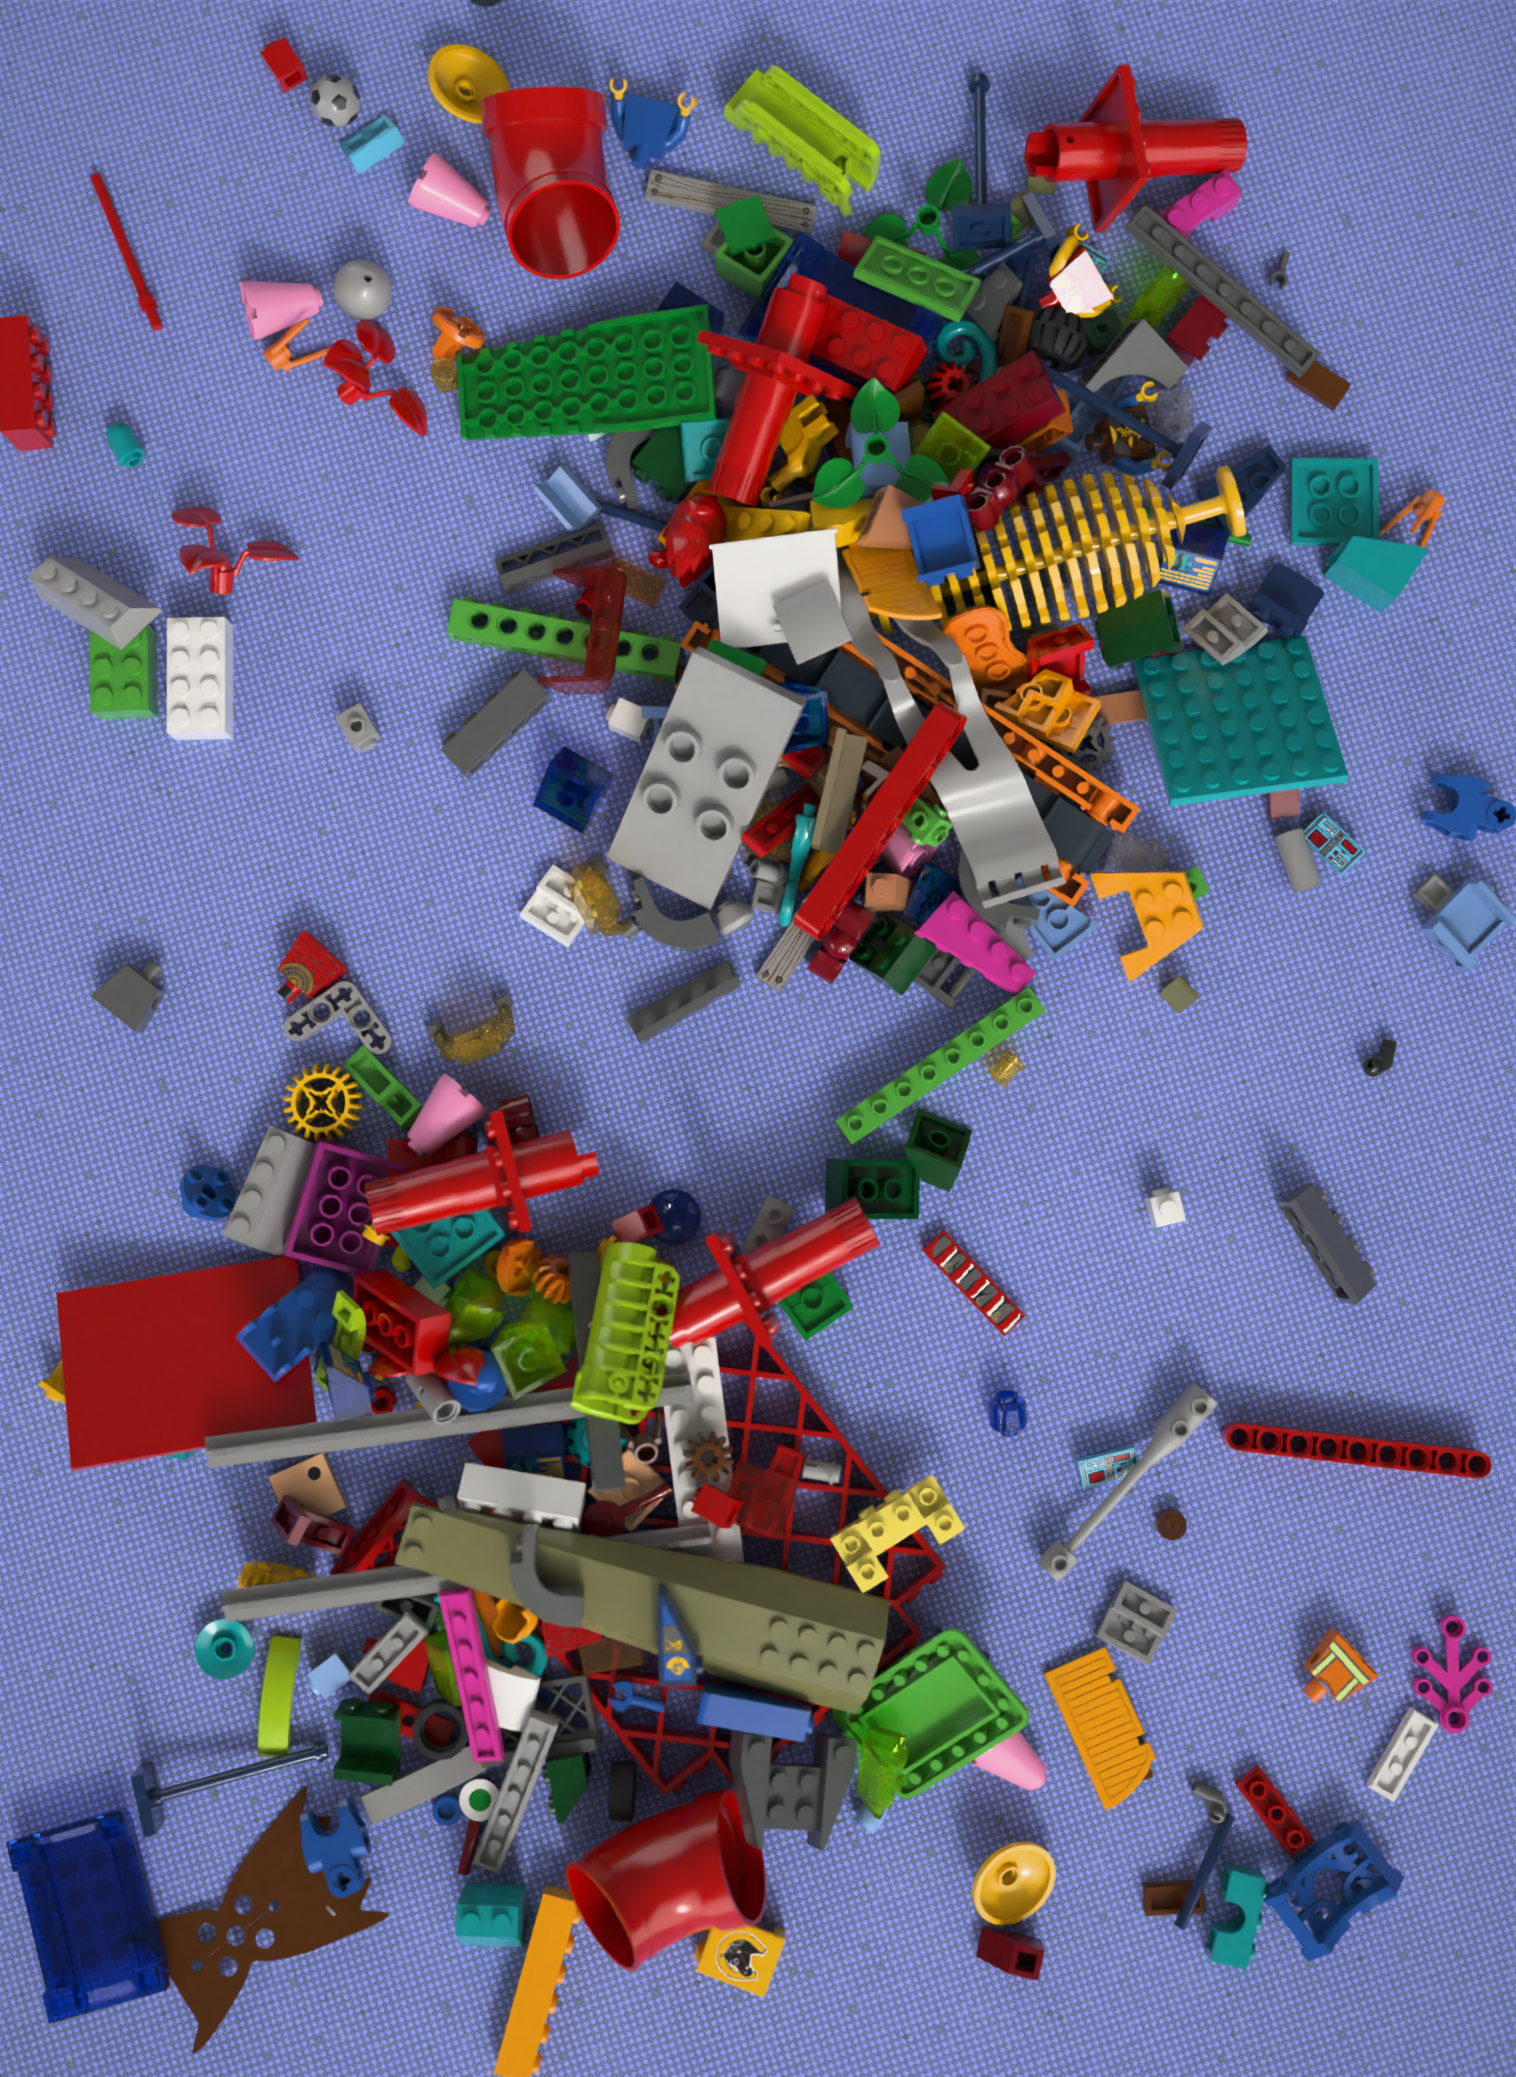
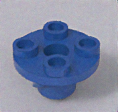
(207, 1193)
(487, 1391)

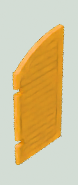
(891, 582)
(1102, 1725)

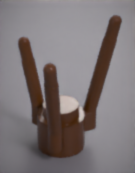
(643, 1444)

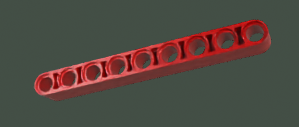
(880, 820)
(1369, 1453)

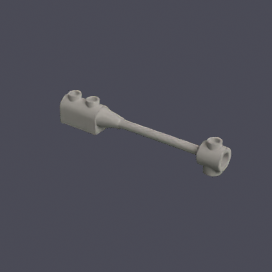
(1171, 1432)

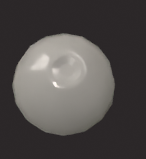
(362, 289)

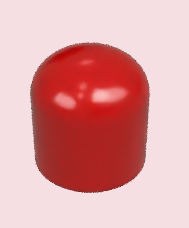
(586, 598)

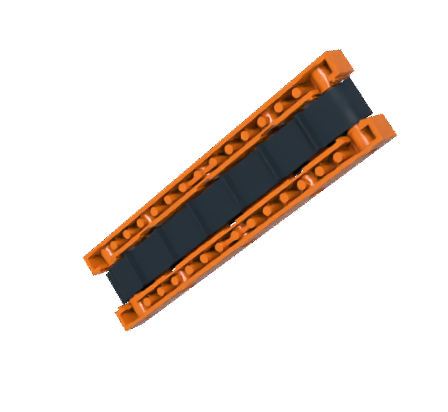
(862, 707)

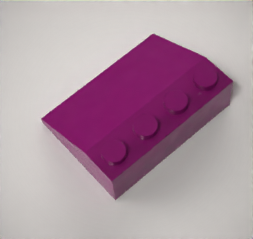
(335, 1208)

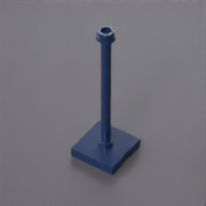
(981, 224)
(1041, 235)
(1182, 453)
(150, 1796)

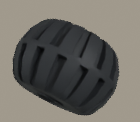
(1058, 338)

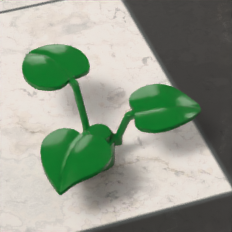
(945, 189)
(875, 411)

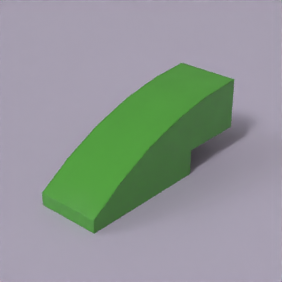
(384, 1087)

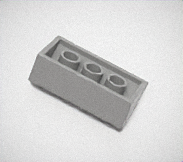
(93, 599)
(271, 1192)

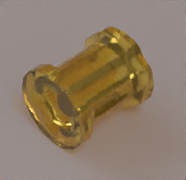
(447, 367)
(1006, 1069)

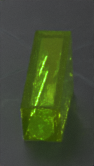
(1159, 298)

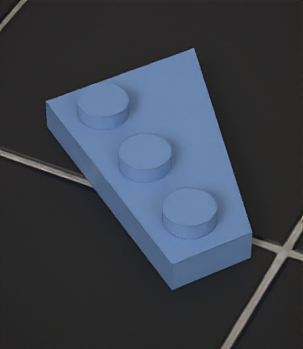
(1058, 922)

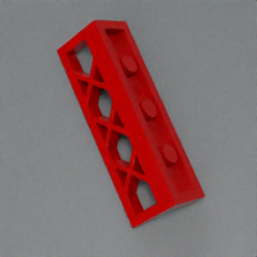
(379, 1531)

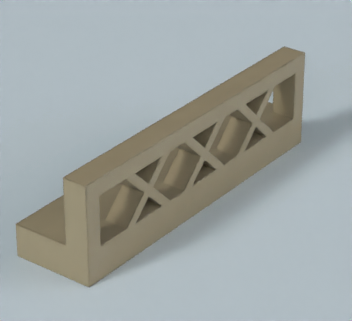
(839, 792)

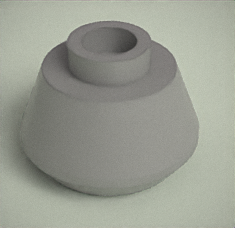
(733, 917)

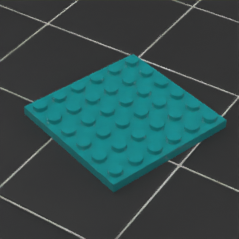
(1239, 724)

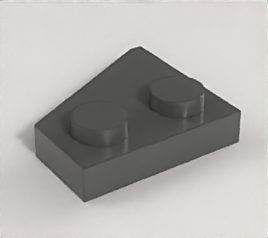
(990, 299)

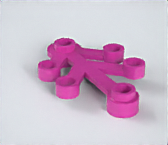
(1453, 1678)

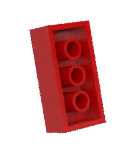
(866, 347)
(25, 385)
(402, 1321)

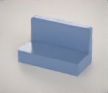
(568, 499)

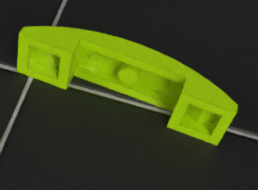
(349, 1331)
(278, 1696)

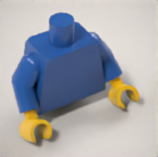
(649, 125)

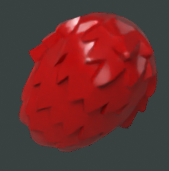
(689, 532)

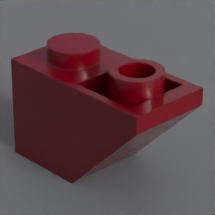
(1011, 1952)

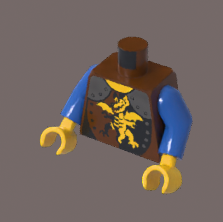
(1124, 447)

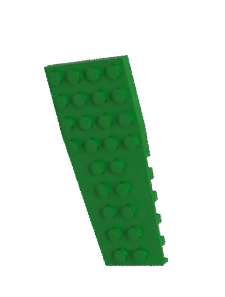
(592, 380)

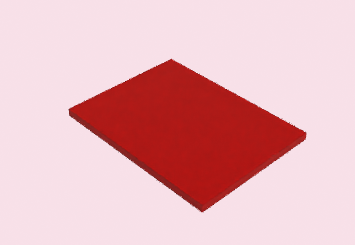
(160, 1363)

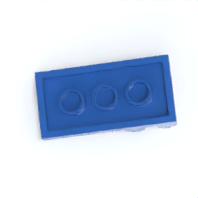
(294, 1324)

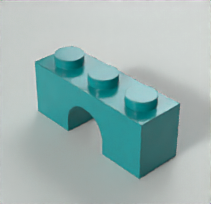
(1233, 1942)

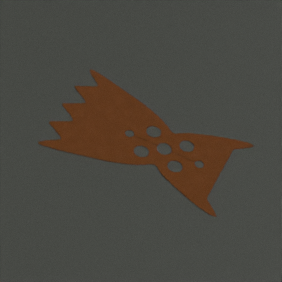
(302, 1924)

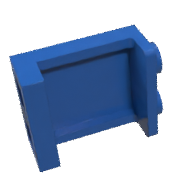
(942, 540)

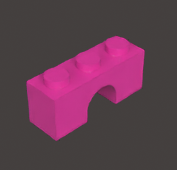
(1207, 201)

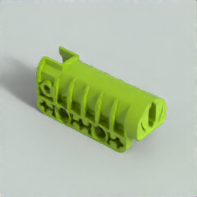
(805, 134)
(621, 1333)

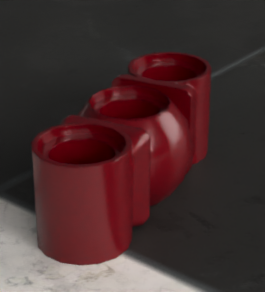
(999, 488)
(840, 941)
(519, 1118)

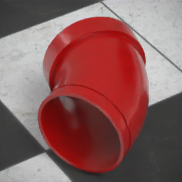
(552, 177)
(670, 1879)

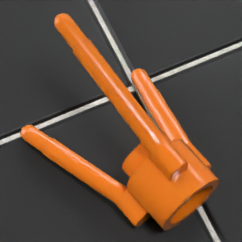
(279, 354)
(1427, 508)

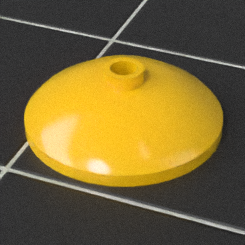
(464, 77)
(1013, 1883)

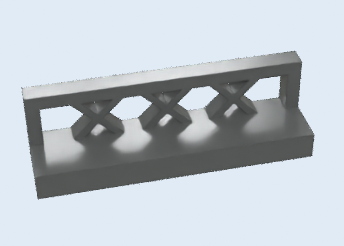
(542, 570)
(684, 1002)

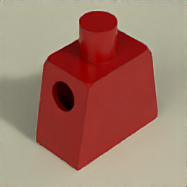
(413, 1669)

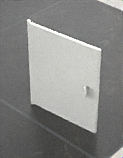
(764, 572)

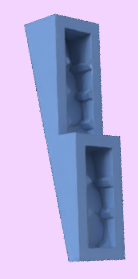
(1086, 417)

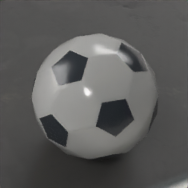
(335, 100)

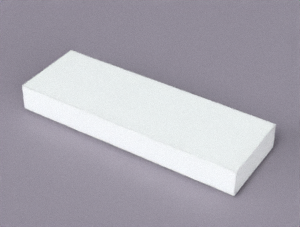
(1402, 1754)

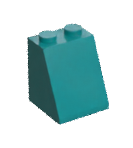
(1373, 569)
(491, 1915)

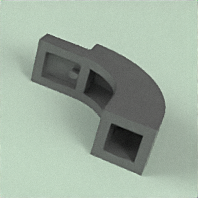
(620, 454)
(997, 915)
(673, 934)
(542, 1597)

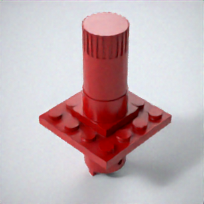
(1121, 152)
(773, 376)
(480, 1181)
(760, 1278)

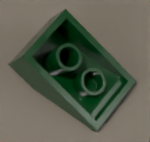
(880, 1185)

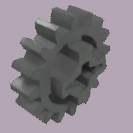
(1094, 750)

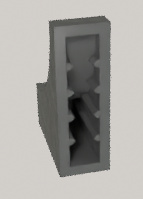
(1138, 353)

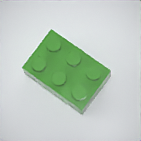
(125, 679)

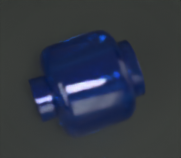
(1007, 1413)

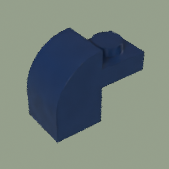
(702, 598)

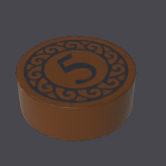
(1171, 1524)

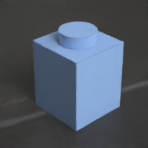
(330, 1674)

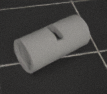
(1297, 860)
(434, 1397)

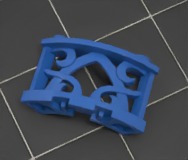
(1372, 1890)

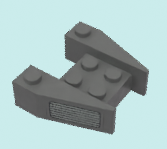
(790, 1793)

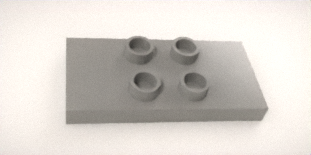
(705, 777)

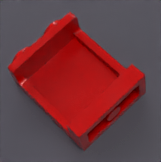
(1061, 653)

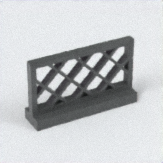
(563, 1743)

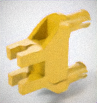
(803, 441)

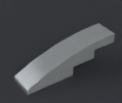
(420, 1785)

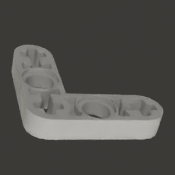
(348, 1010)

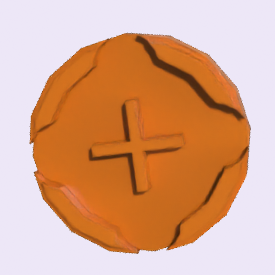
(454, 333)
(514, 1266)

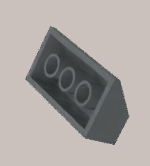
(1327, 1243)

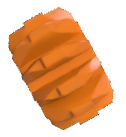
(552, 1279)

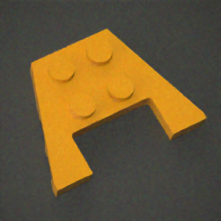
(1163, 909)

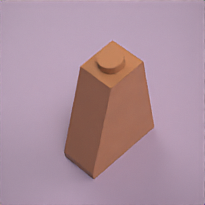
(884, 520)
(886, 892)

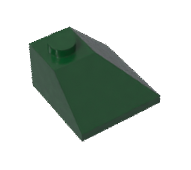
(937, 1149)

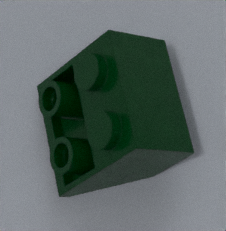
(892, 953)
(568, 1780)

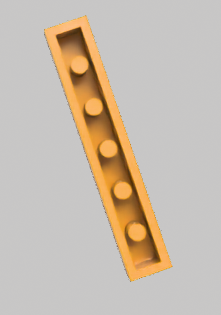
(537, 1983)

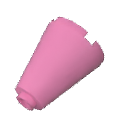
(448, 194)
(277, 305)
(904, 854)
(444, 1116)
(1014, 1762)

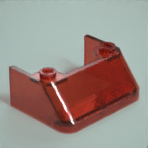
(604, 629)

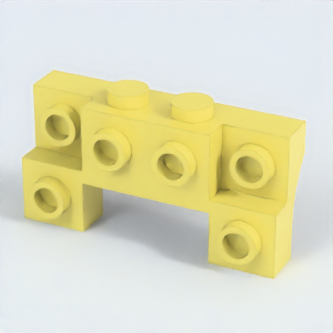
(891, 1523)

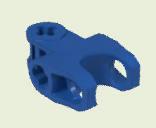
(1470, 808)
(337, 1852)

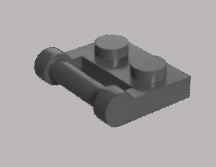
(937, 971)

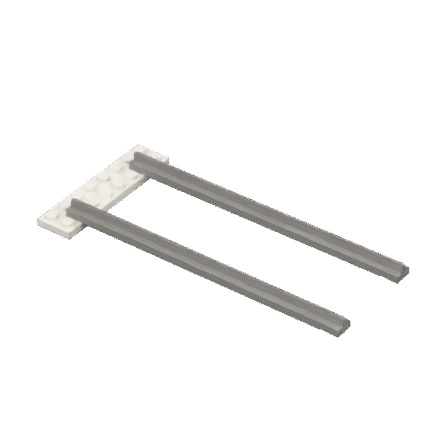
(691, 1405)

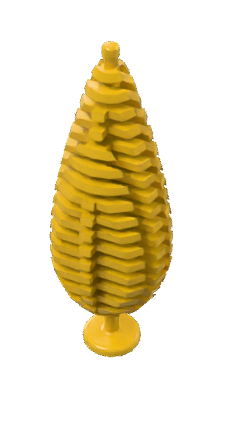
(1085, 546)

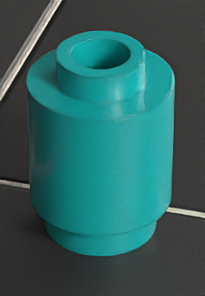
(125, 445)

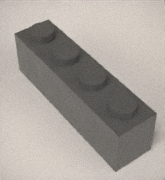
(495, 723)

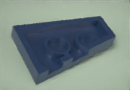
(1253, 480)

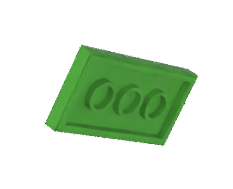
(917, 278)

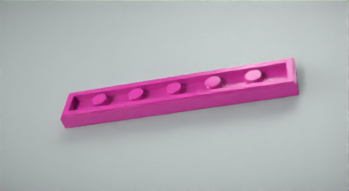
(472, 1674)

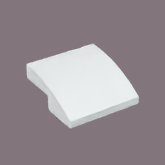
(553, 908)
(513, 1694)

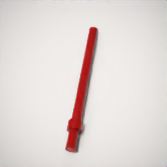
(145, 300)

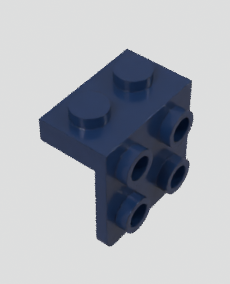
(1285, 601)

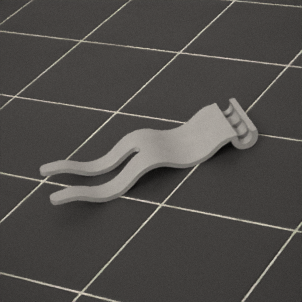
(860, 625)
(986, 804)

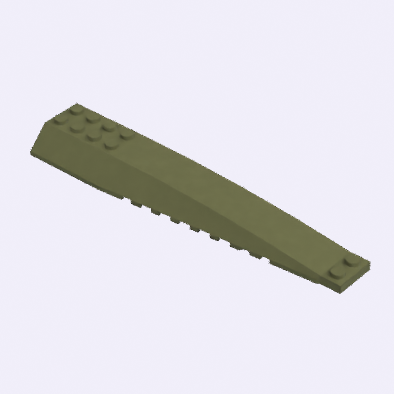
(745, 1617)

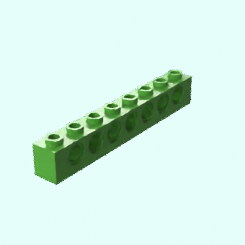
(467, 610)
(939, 1066)

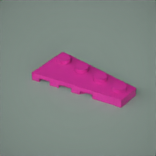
(968, 937)

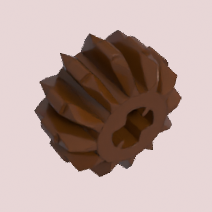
(700, 1463)

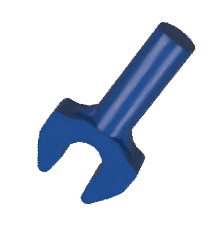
(634, 1698)

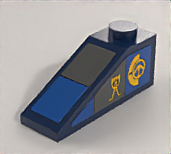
(676, 1645)

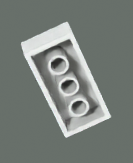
(199, 678)
(522, 1497)

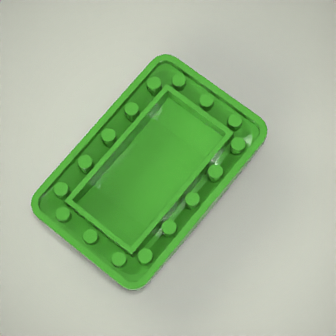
(944, 1703)

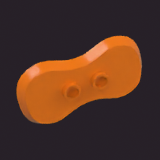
(986, 643)

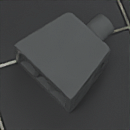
(132, 995)

